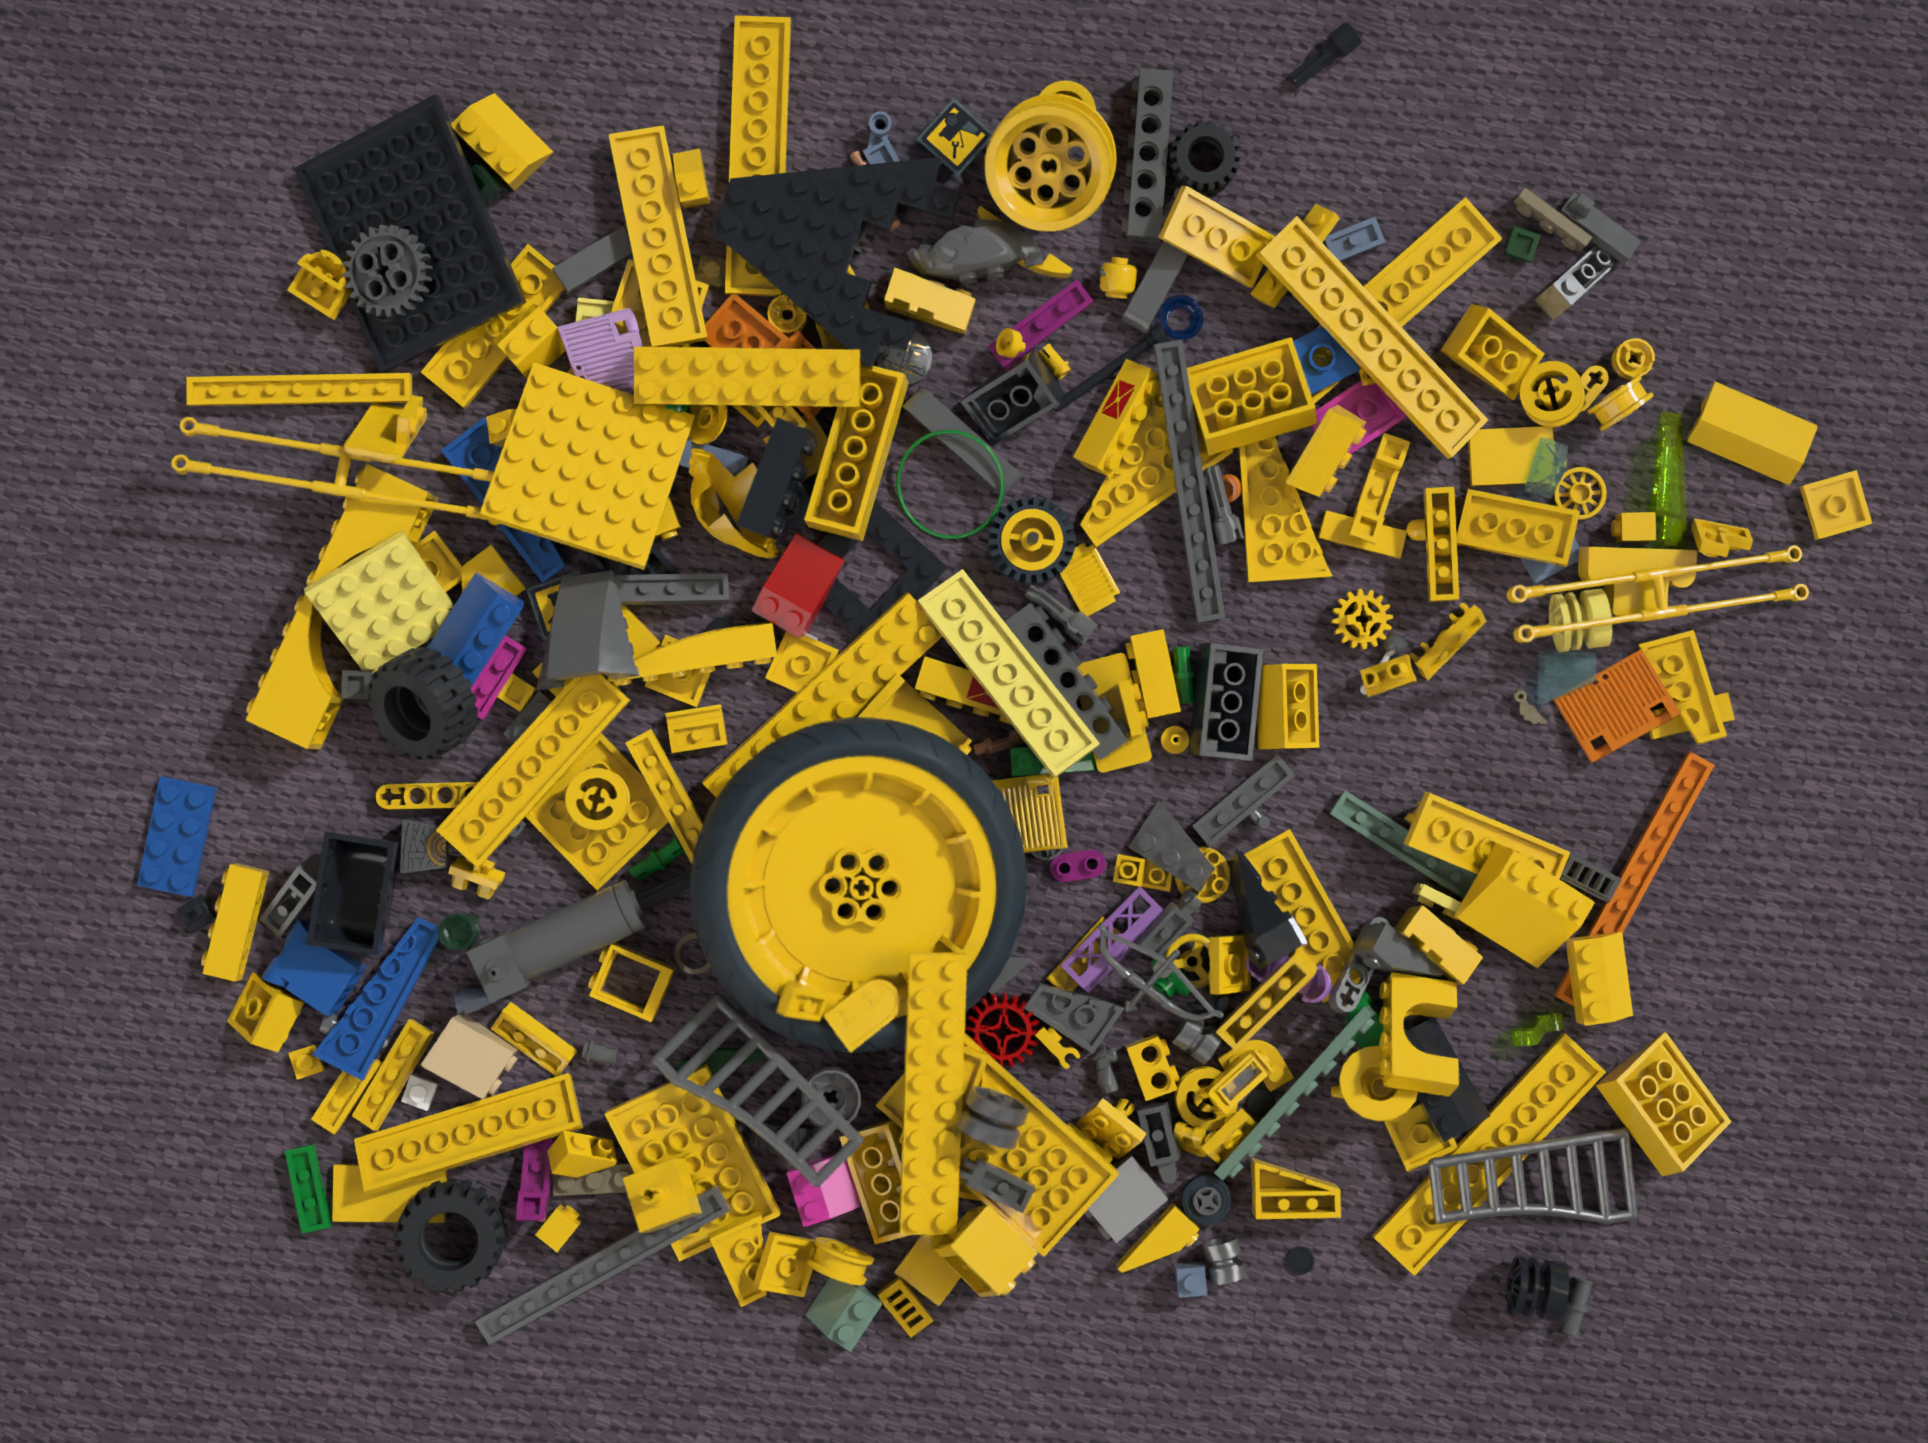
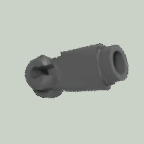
(1105, 1073)

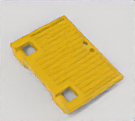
(1036, 815)

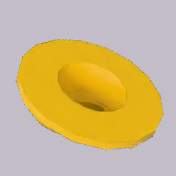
(1364, 1090)

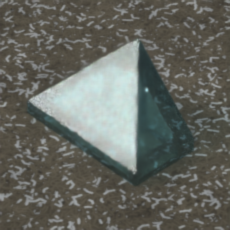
(1547, 468)

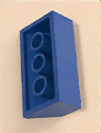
(476, 625)

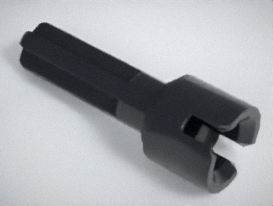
(1339, 43)

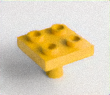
(1111, 1127)

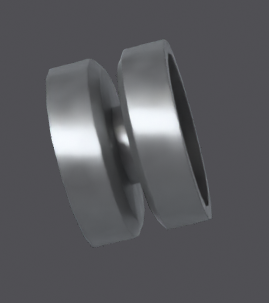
(993, 1117)

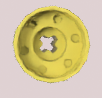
(1590, 606)

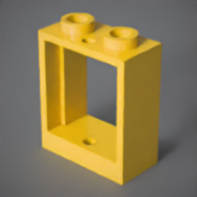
(598, 980)

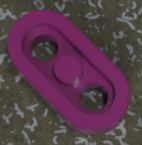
(1078, 865)

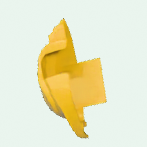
(712, 476)

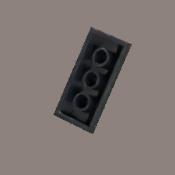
(1225, 701)
(1451, 1113)

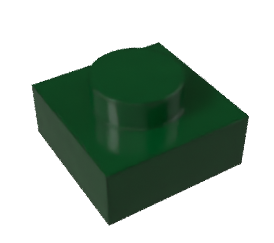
(1522, 244)

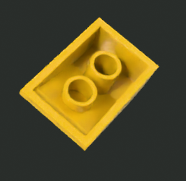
(1492, 350)

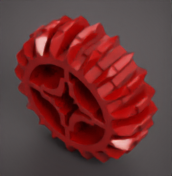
(1016, 1031)

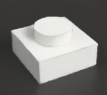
(419, 1092)

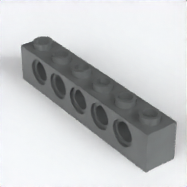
(1158, 84)
(1021, 626)

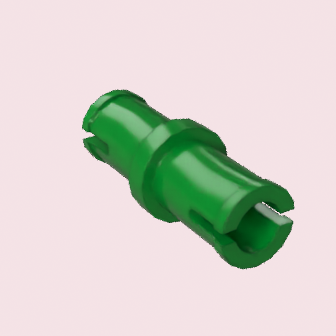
(1183, 674)
(657, 860)

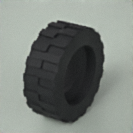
(794, 1141)

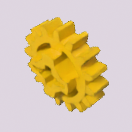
(1361, 605)

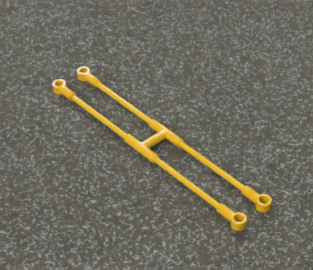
(339, 487)
(1662, 610)

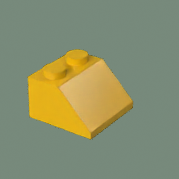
(531, 340)
(265, 1013)

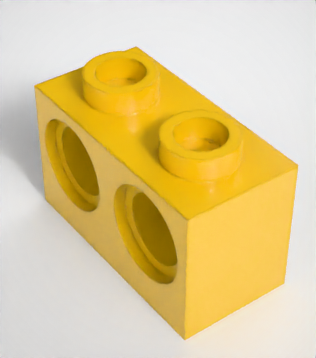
(1146, 1069)

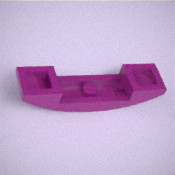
(535, 1182)

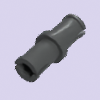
(1576, 1306)

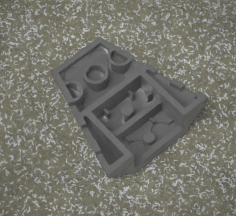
(587, 632)

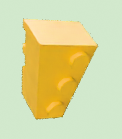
(929, 301)
(1439, 943)
(1290, 1194)

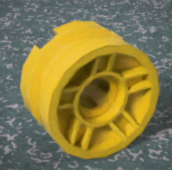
(775, 315)
(1621, 355)

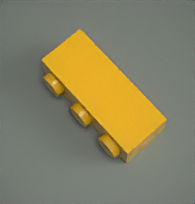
(1153, 673)

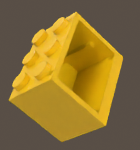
(986, 1252)

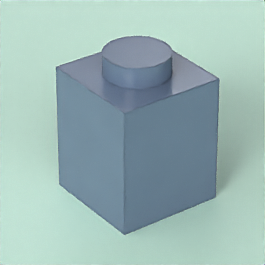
(1190, 1279)

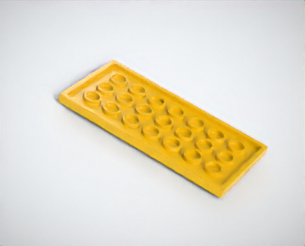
(1047, 1154)

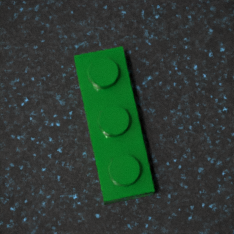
(308, 1188)

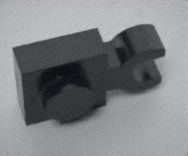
(1218, 1002)

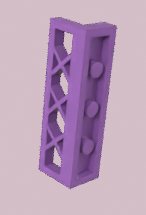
(1100, 968)

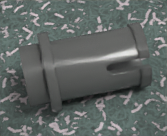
(599, 1053)

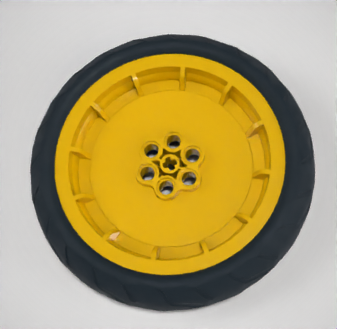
(862, 793)

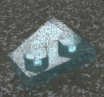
(1563, 673)

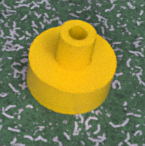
(1009, 343)
(1168, 736)

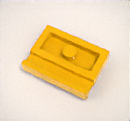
(696, 728)

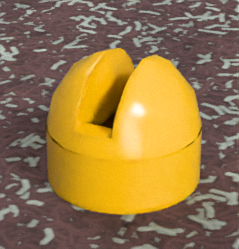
(1416, 529)

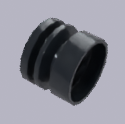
(1538, 1288)

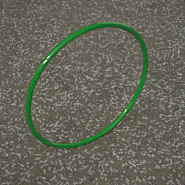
(995, 461)

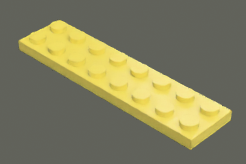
(1008, 673)

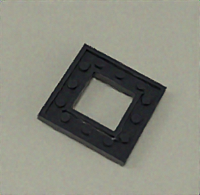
(921, 563)

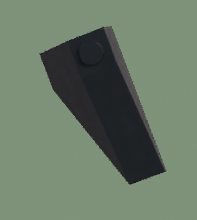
(1265, 928)

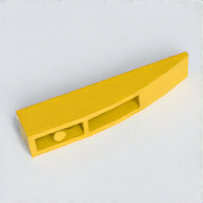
(707, 650)

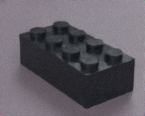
(777, 479)

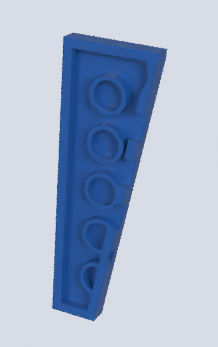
(474, 451)
(369, 1020)

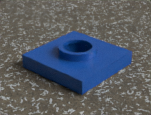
(1322, 377)

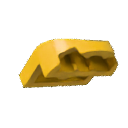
(322, 282)

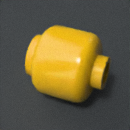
(1118, 278)

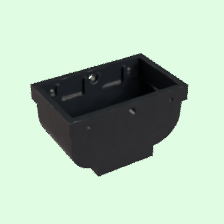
(353, 893)

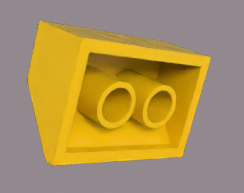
(502, 140)
(1327, 451)
(1288, 707)
(1599, 978)

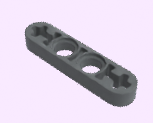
(1344, 983)

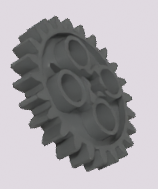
(387, 271)

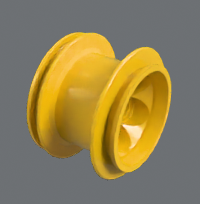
(1080, 127)

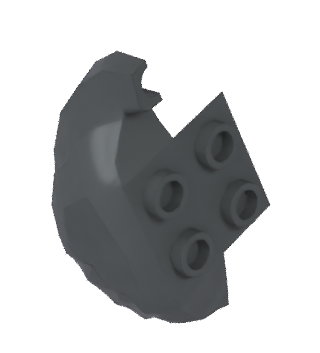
(976, 253)

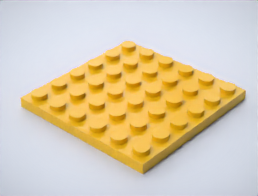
(587, 466)

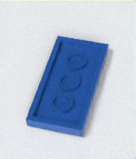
(177, 836)

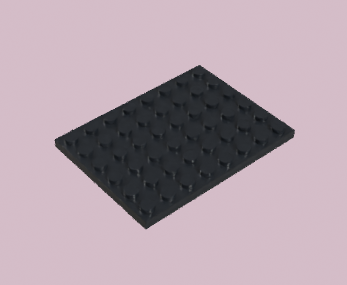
(417, 179)

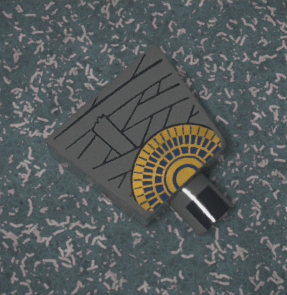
(424, 847)

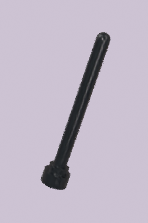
(1154, 336)

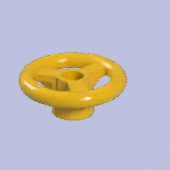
(1200, 941)

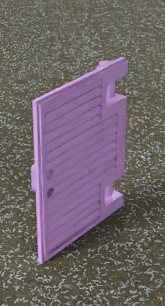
(600, 352)

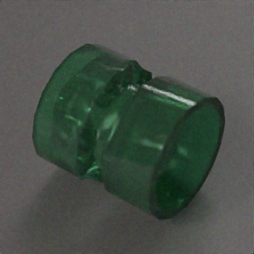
(460, 931)

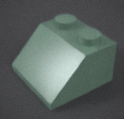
(843, 1311)

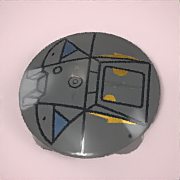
(913, 364)

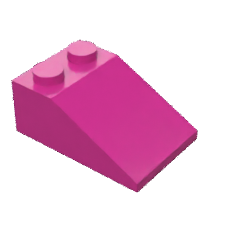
(830, 1199)

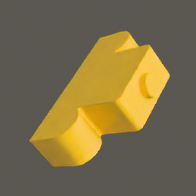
(1633, 597)

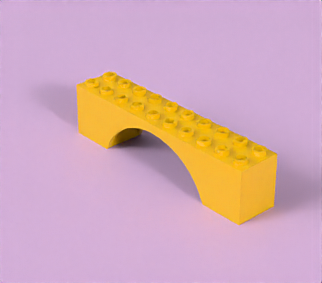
(297, 693)

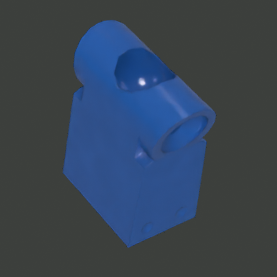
(314, 973)

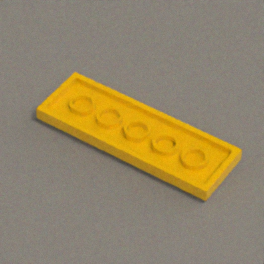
(472, 359)
(1469, 837)
(1298, 890)

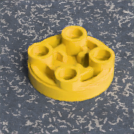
(1218, 881)

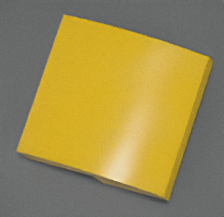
(927, 1270)

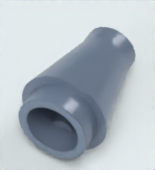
(470, 1000)

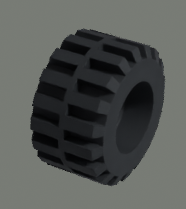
(1214, 137)

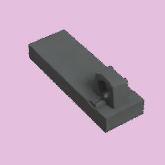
(1603, 230)

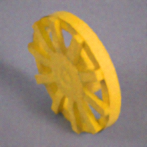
(1581, 492)

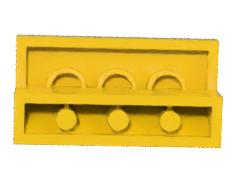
(1752, 433)

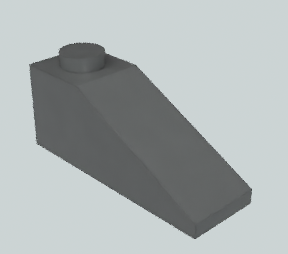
(293, 897)
(1389, 951)

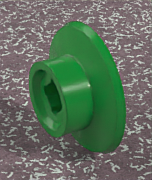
(1170, 985)

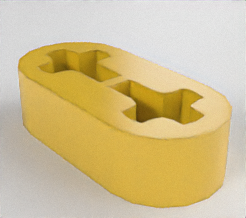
(1595, 389)

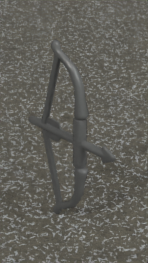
(1161, 968)

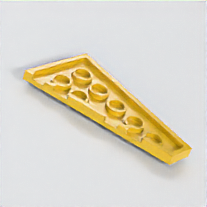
(1274, 519)

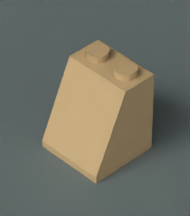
(470, 1056)

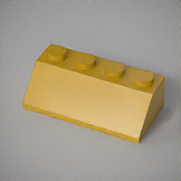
(878, 1177)

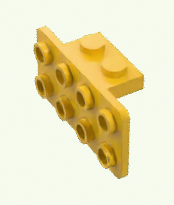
(387, 430)
(1116, 684)

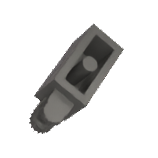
(1160, 1141)

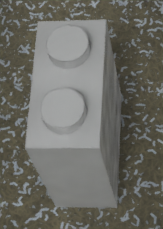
(1126, 1200)

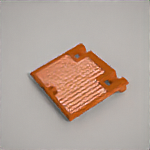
(1617, 706)

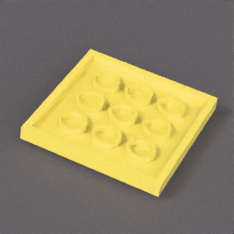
(382, 602)

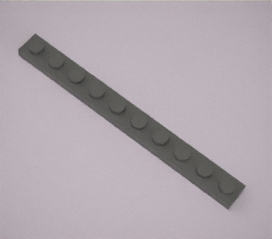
(1189, 480)
(594, 1270)

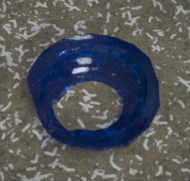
(1191, 306)

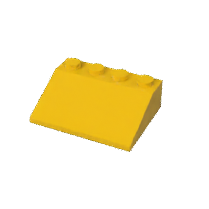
(1251, 396)
(1522, 906)
(1664, 1105)

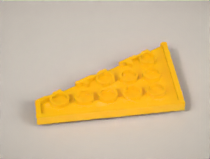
(1141, 478)

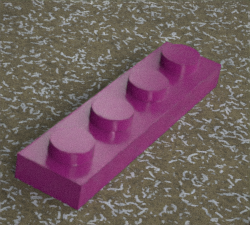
(1048, 318)

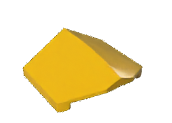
(494, 568)

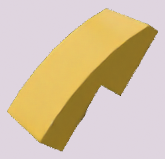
(1141, 873)

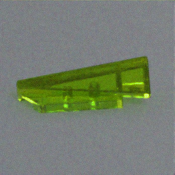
(1668, 487)

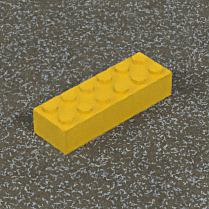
(857, 455)

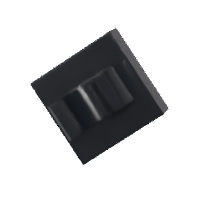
(196, 913)

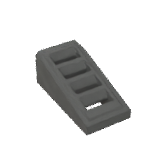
(1608, 892)

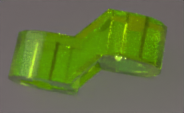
(1541, 1024)

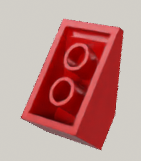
(798, 586)

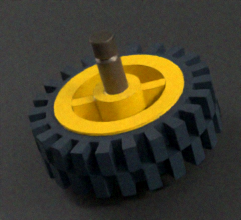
(1031, 540)

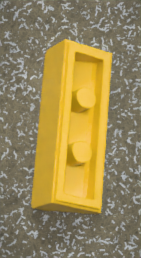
(533, 1039)

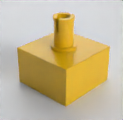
(662, 1195)

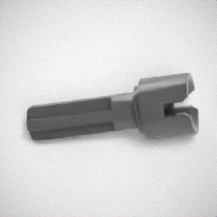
(1226, 525)
(1076, 625)

